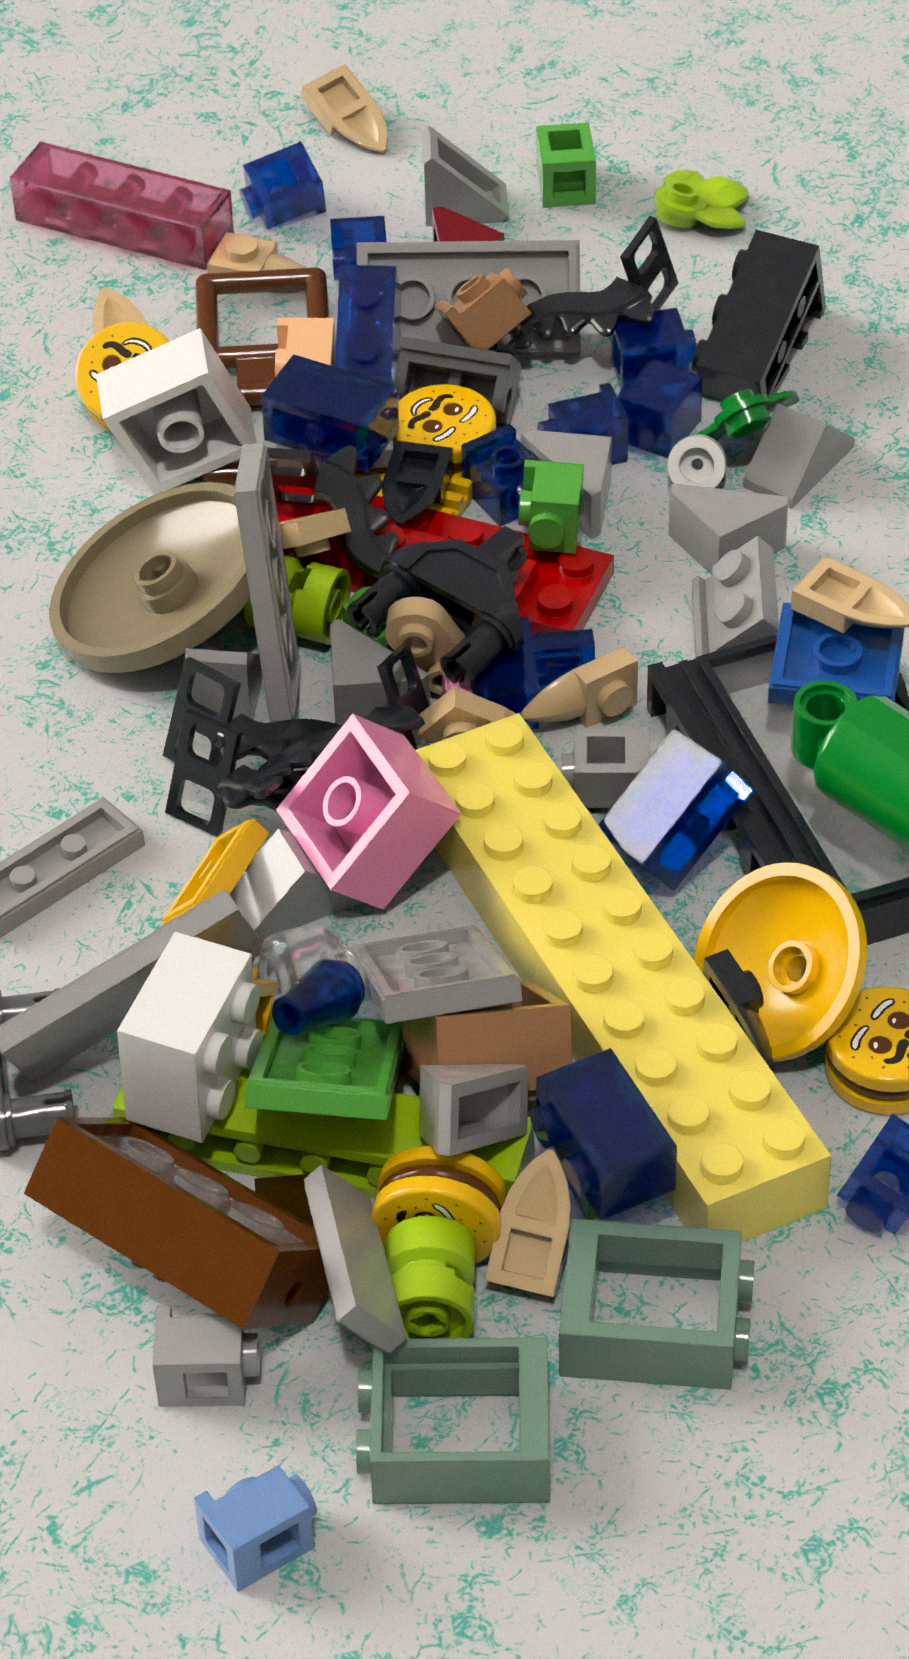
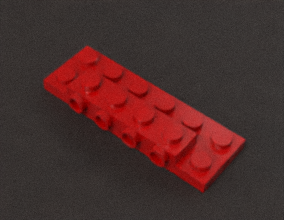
(550, 589)

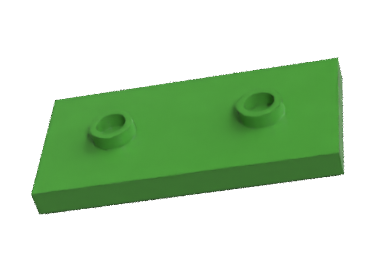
(328, 1069)

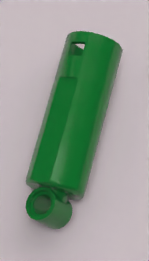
(856, 753)

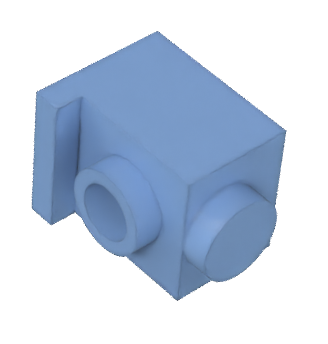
(257, 1525)

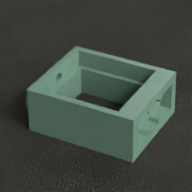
(653, 1352)
(457, 1369)

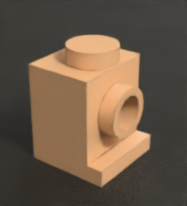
(306, 338)

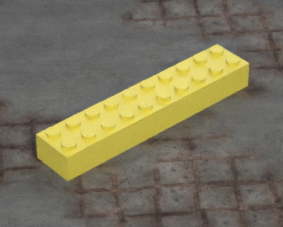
(597, 941)

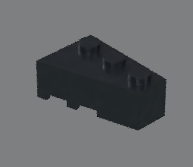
(761, 317)

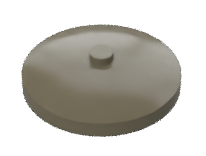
(153, 581)

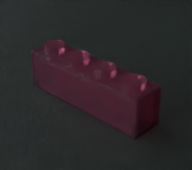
(121, 205)

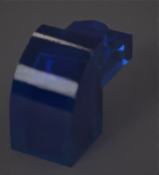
(536, 664)

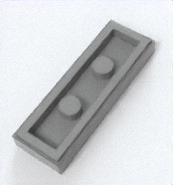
(64, 861)
(354, 1260)

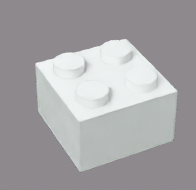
(176, 411)
(189, 1037)

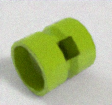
(315, 598)
(433, 1276)

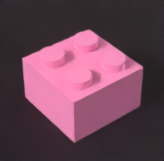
(368, 812)

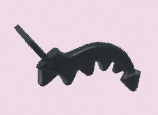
(605, 307)
(339, 488)
(399, 716)
(256, 738)
(220, 779)

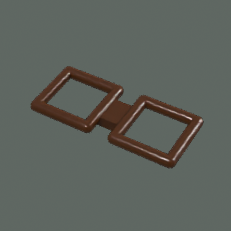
(253, 362)

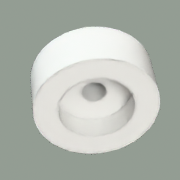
(702, 447)

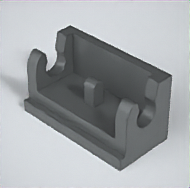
(436, 363)

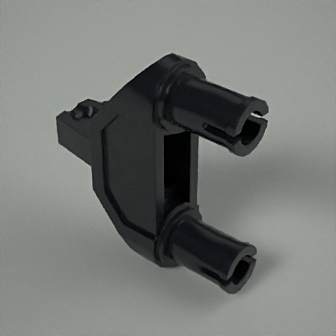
(468, 584)

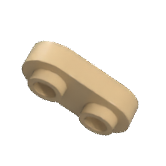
(427, 631)

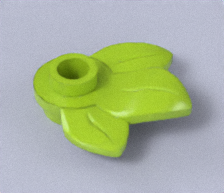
(691, 198)

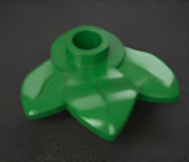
(746, 413)

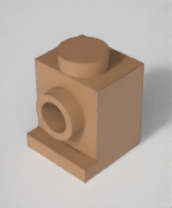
(485, 309)

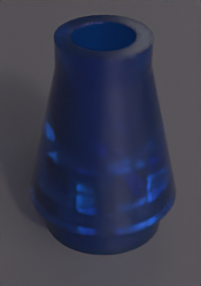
(321, 997)

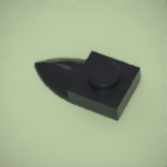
(415, 479)
(742, 997)

